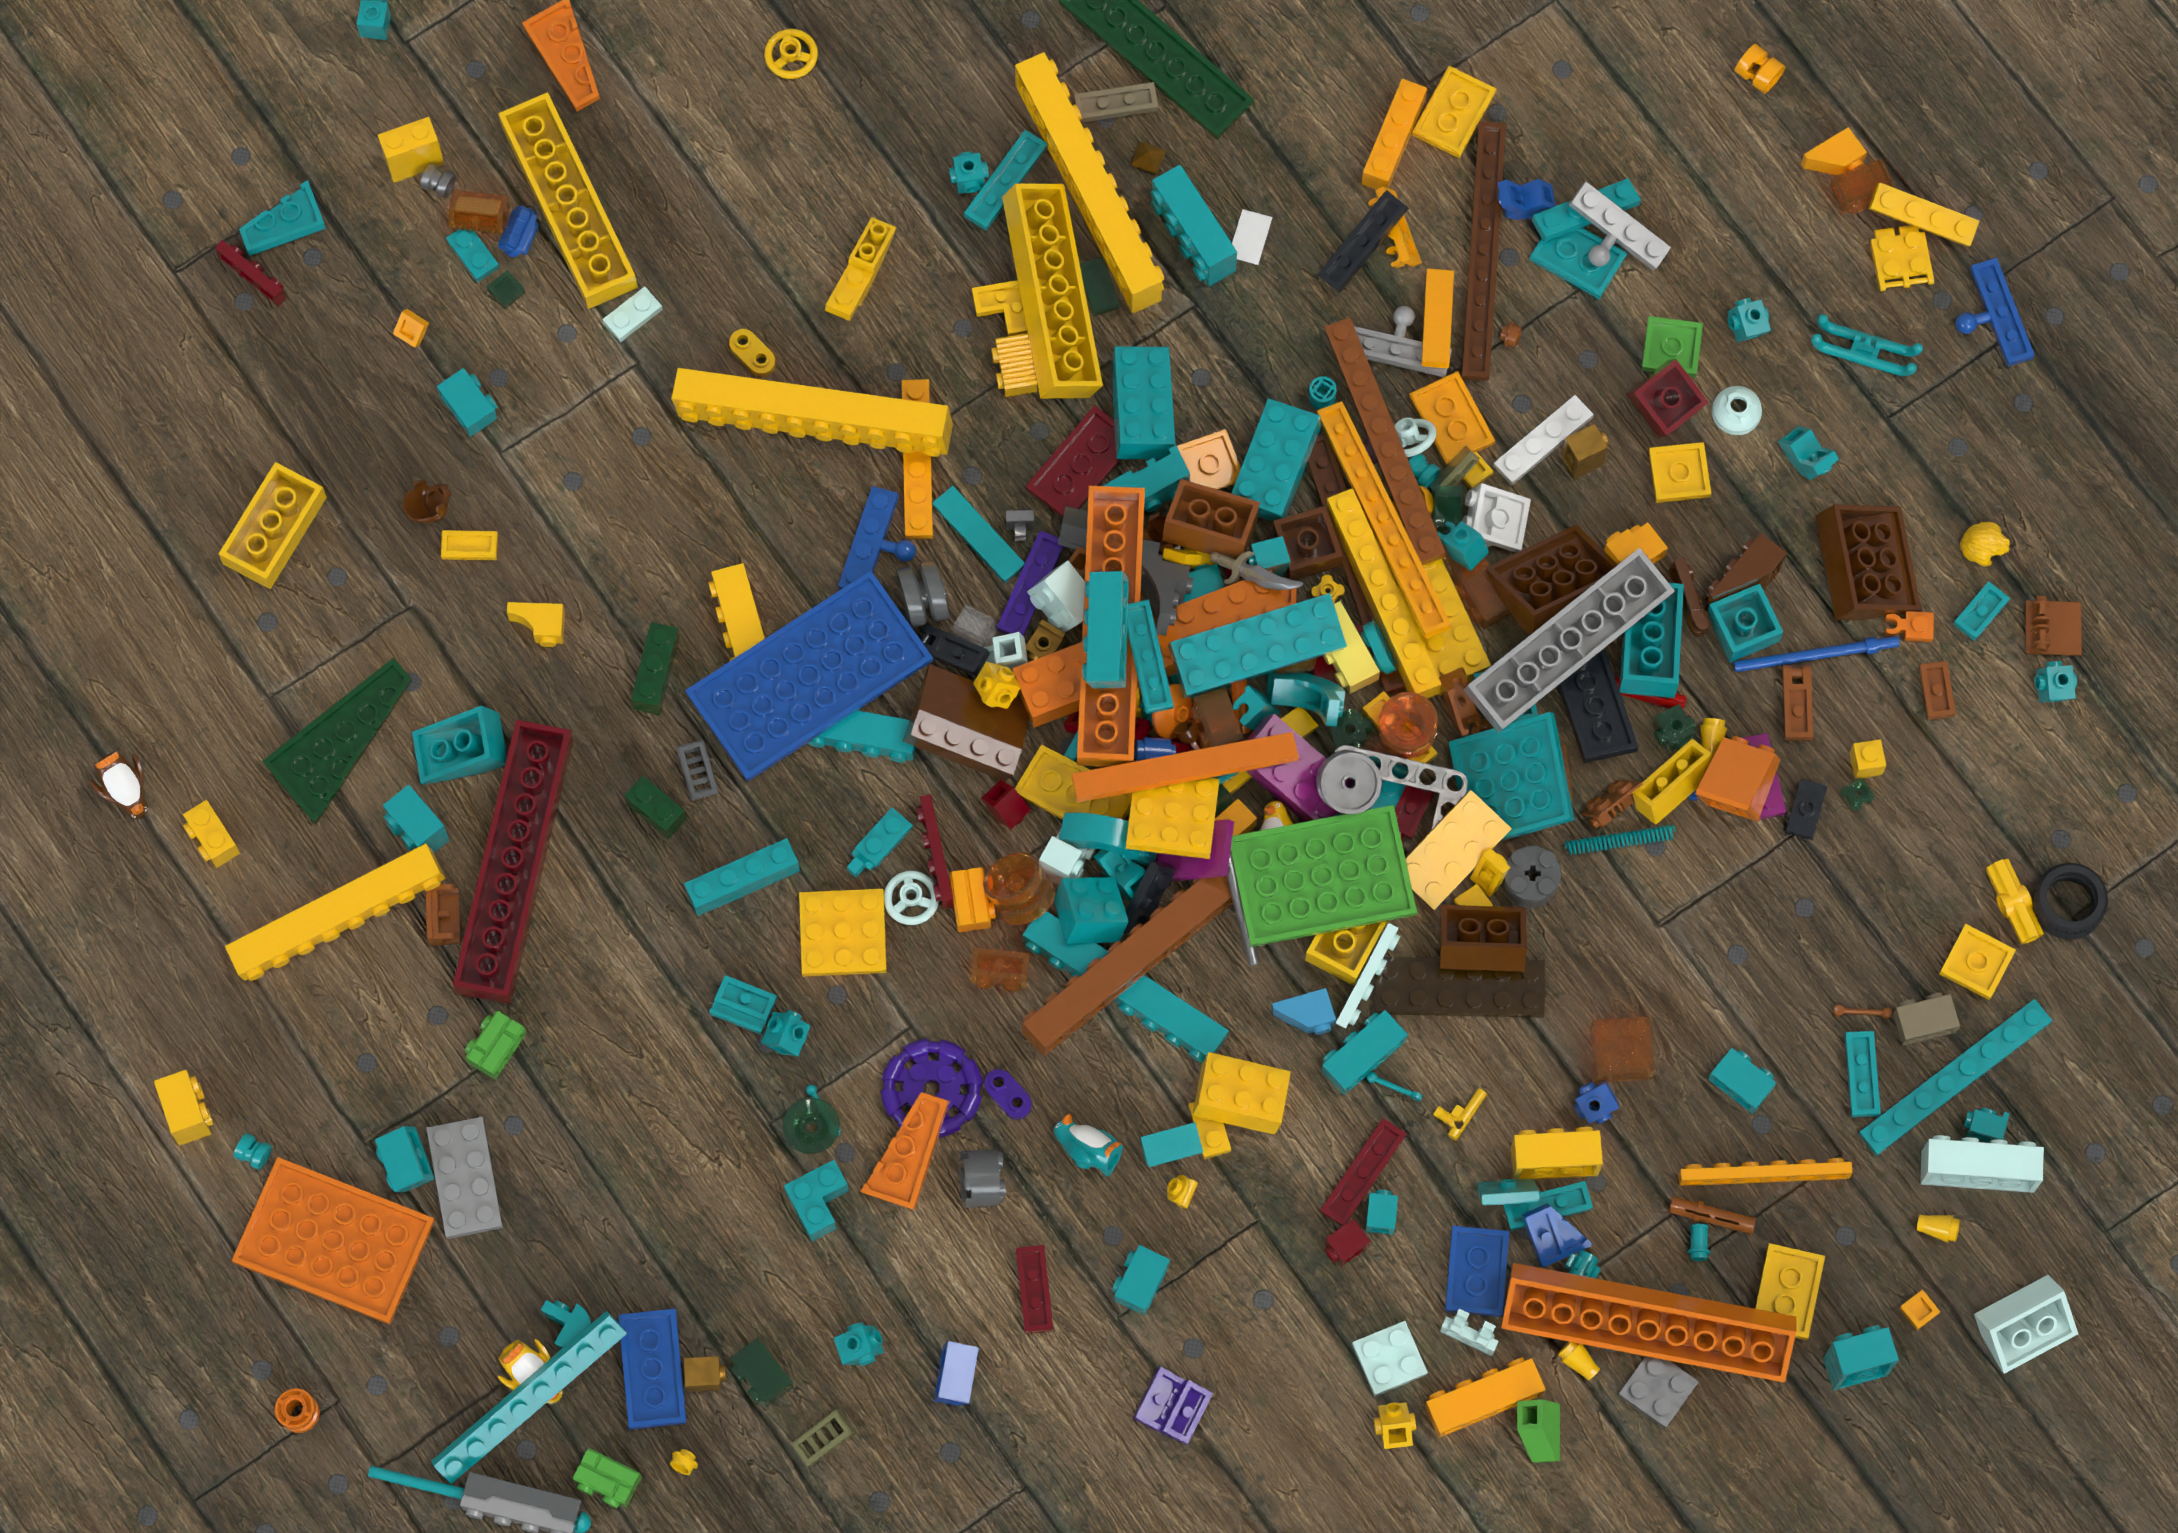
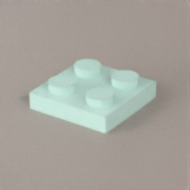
(1389, 1358)

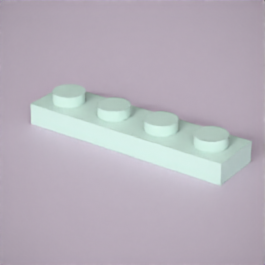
(1374, 966)

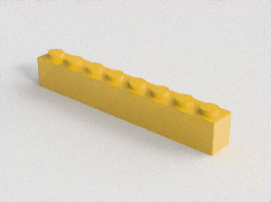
(1382, 594)
(335, 912)

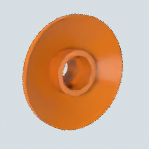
(1167, 720)

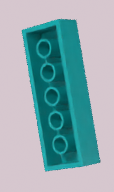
(1257, 645)

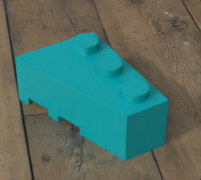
(1158, 479)

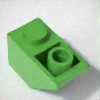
(1540, 1429)

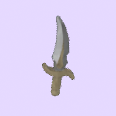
(1252, 572)

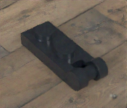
(954, 650)
(1149, 894)

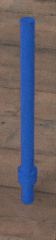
(1869, 645)

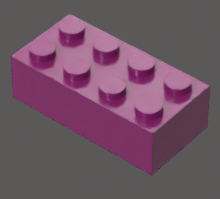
(1293, 781)

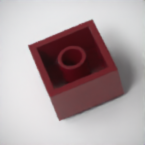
(1667, 398)

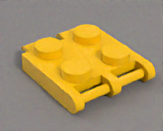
(1901, 257)

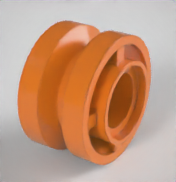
(306, 1419)

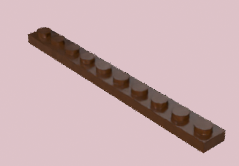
(1483, 252)
(1328, 483)

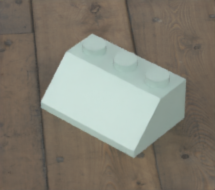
(2026, 1323)

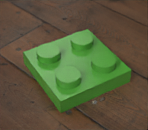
(1671, 340)

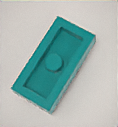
(472, 253)
(1981, 611)

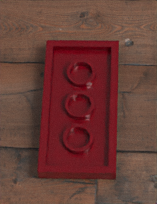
(1079, 462)

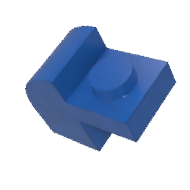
(1525, 199)

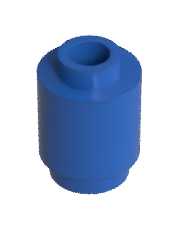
(1152, 748)

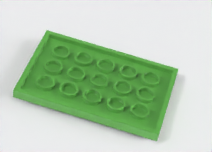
(1322, 876)

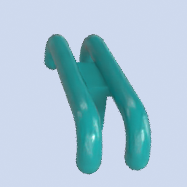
(1865, 348)

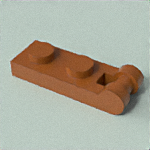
(1797, 703)

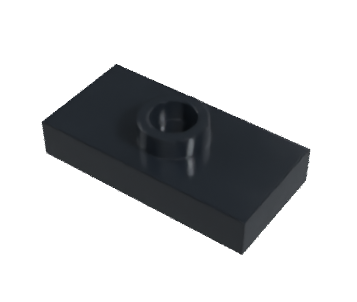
(1806, 809)

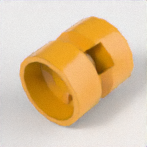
(1766, 75)

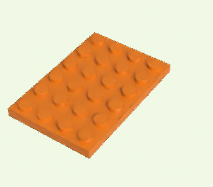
(333, 1240)

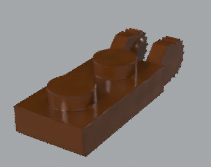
(1696, 618)

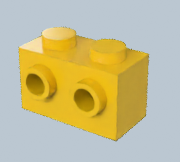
(211, 834)

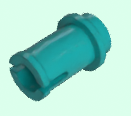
(1699, 1243)

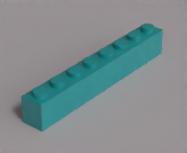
(1144, 999)

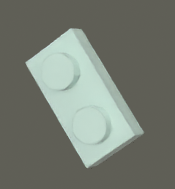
(632, 314)

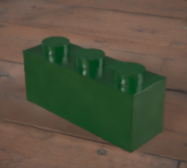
(655, 668)

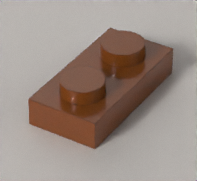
(1937, 690)

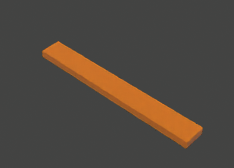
(1185, 767)

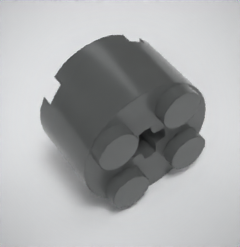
(1546, 872)
(980, 1178)

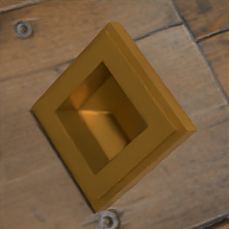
(1148, 157)

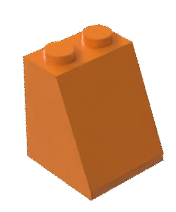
(1739, 778)

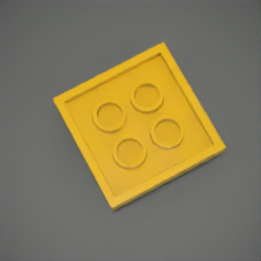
(1174, 819)
(842, 932)

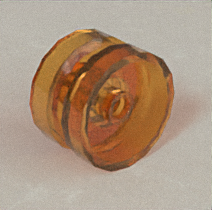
(1019, 888)

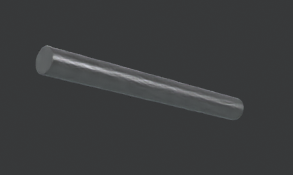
(1251, 952)

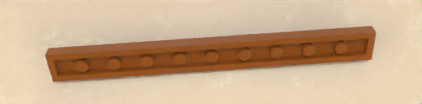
(1385, 441)

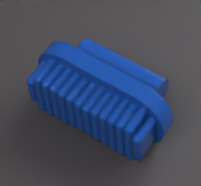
(519, 232)

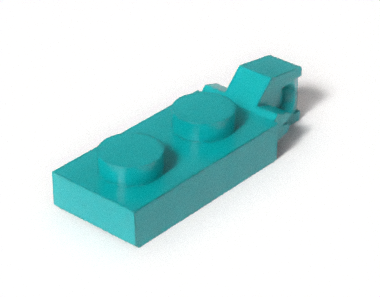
(879, 842)

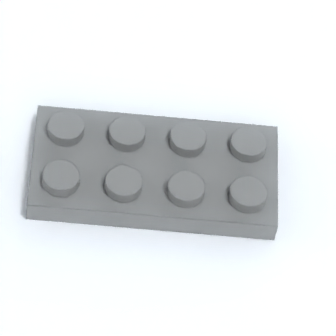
(464, 1178)

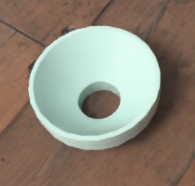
(1736, 422)

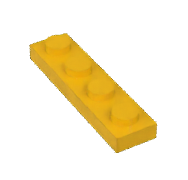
(1923, 214)

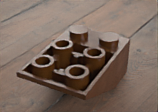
(1756, 565)

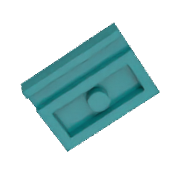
(743, 1005)

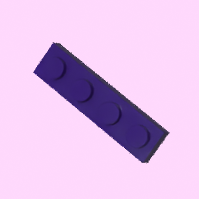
(1039, 563)

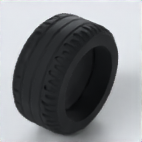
(2089, 881)

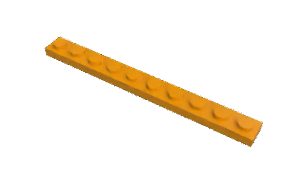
(1384, 520)

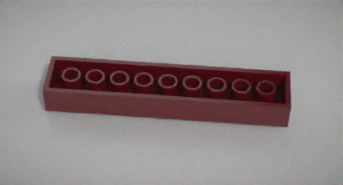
(513, 862)

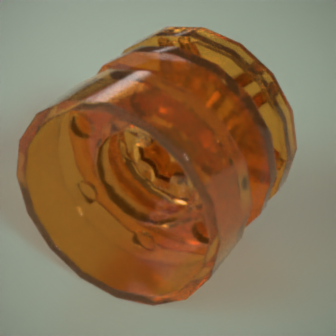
(1411, 709)

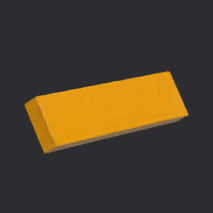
(1437, 318)

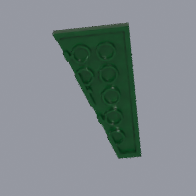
(327, 750)

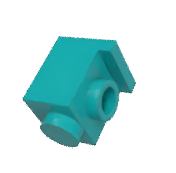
(1985, 1124)

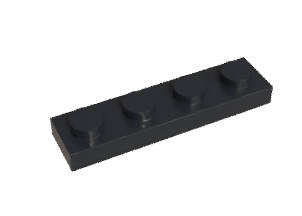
(1363, 241)

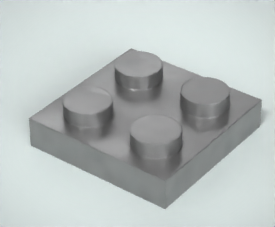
(1658, 1389)

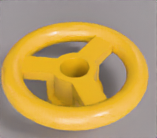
(791, 43)

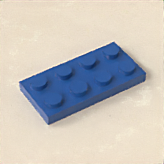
(652, 1369)

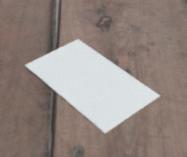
(1251, 236)

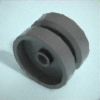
(925, 593)

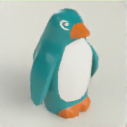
(1088, 1145)

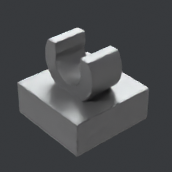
(1020, 522)

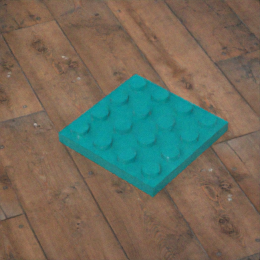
(1517, 773)

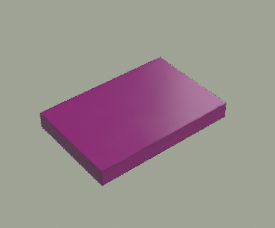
(1197, 868)

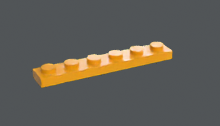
(917, 475)
(1775, 1172)

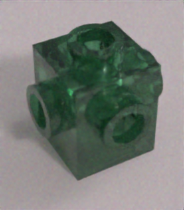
(1674, 728)
(1341, 732)

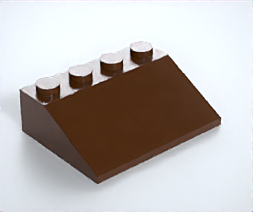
(1867, 561)
(1549, 576)
(960, 727)

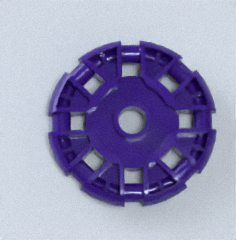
(933, 1071)

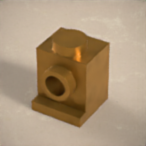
(1049, 634)

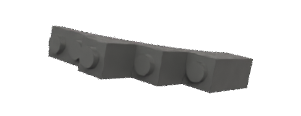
(1161, 580)

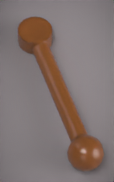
(1839, 1010)

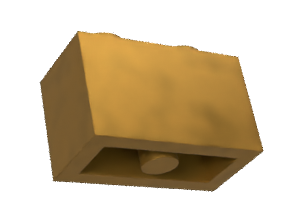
(1585, 451)

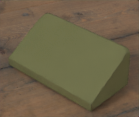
(1456, 469)

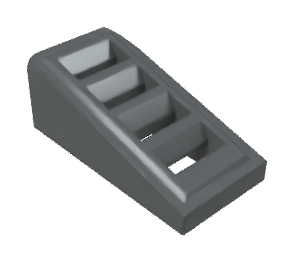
(692, 747)

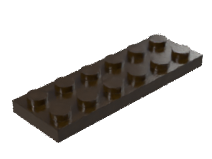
(1423, 988)

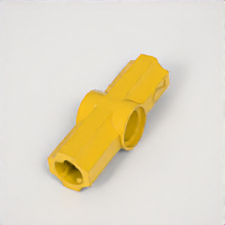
(2014, 901)

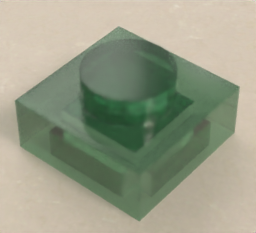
(506, 289)

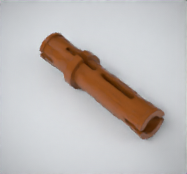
(1711, 1215)

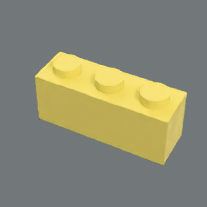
(1354, 663)

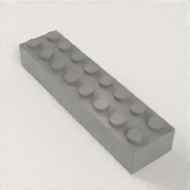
(1568, 640)

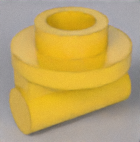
(1181, 1190)

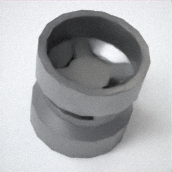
(437, 180)

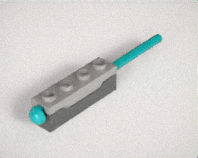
(503, 1502)

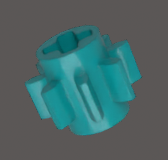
(1583, 1264)

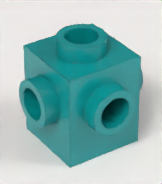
(968, 172)
(1748, 319)
(2055, 682)
(786, 1033)
(859, 1345)

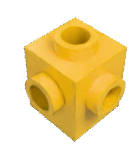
(996, 685)
(1395, 1425)

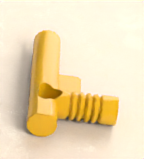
(1461, 1114)

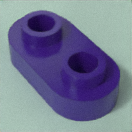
(1007, 1093)

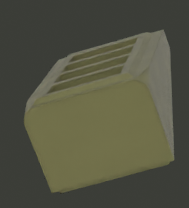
(839, 1438)

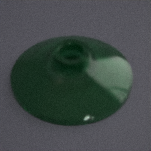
(811, 1112)

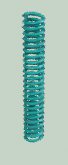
(1620, 835)

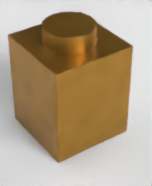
(704, 1373)

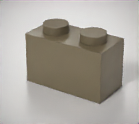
(1926, 1018)

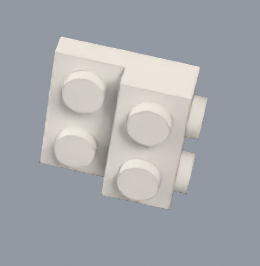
(1497, 516)

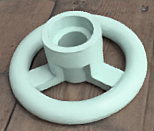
(1408, 434)
(910, 887)

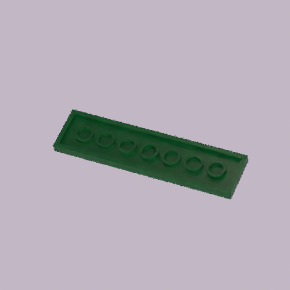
(1165, 60)

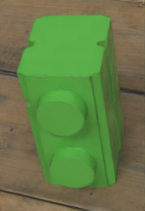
(495, 1044)
(606, 1478)

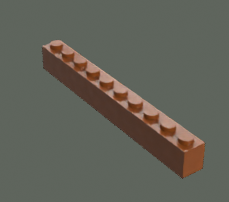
(1126, 963)

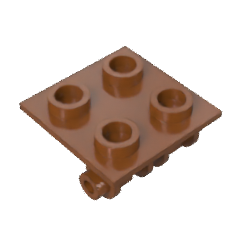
(2053, 627)
(1618, 796)

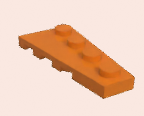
(562, 49)
(906, 1161)

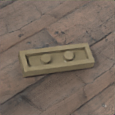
(1117, 102)

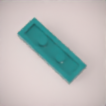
(1862, 1074)
(1565, 1200)

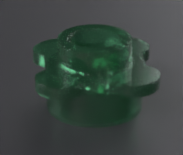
(1860, 786)

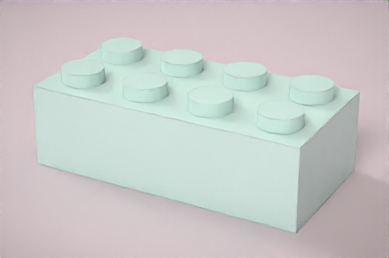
(1982, 1164)

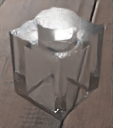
(975, 627)

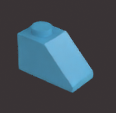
(1307, 1012)

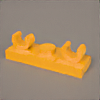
(1402, 237)

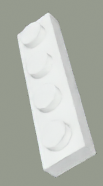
(1543, 440)

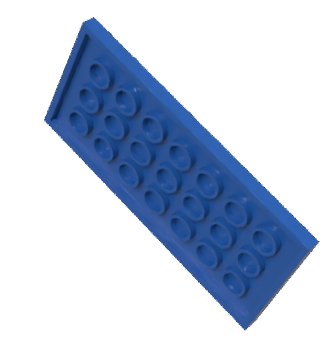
(809, 675)

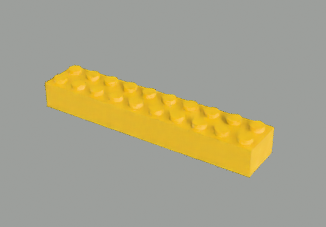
(1089, 183)
(812, 412)

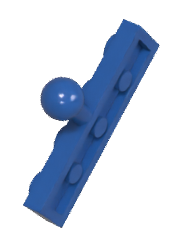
(1999, 312)
(871, 537)

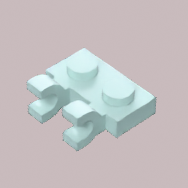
(1458, 1329)

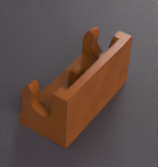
(1459, 705)
(443, 915)

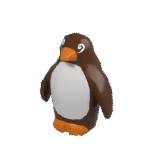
(121, 783)

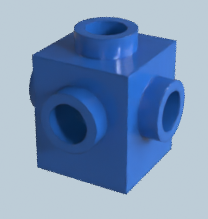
(1601, 1093)

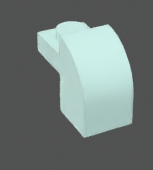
(1008, 650)

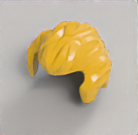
(1983, 542)

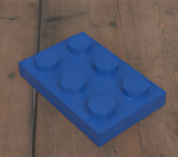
(1477, 1271)

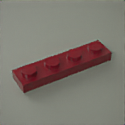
(937, 863)
(1363, 1172)

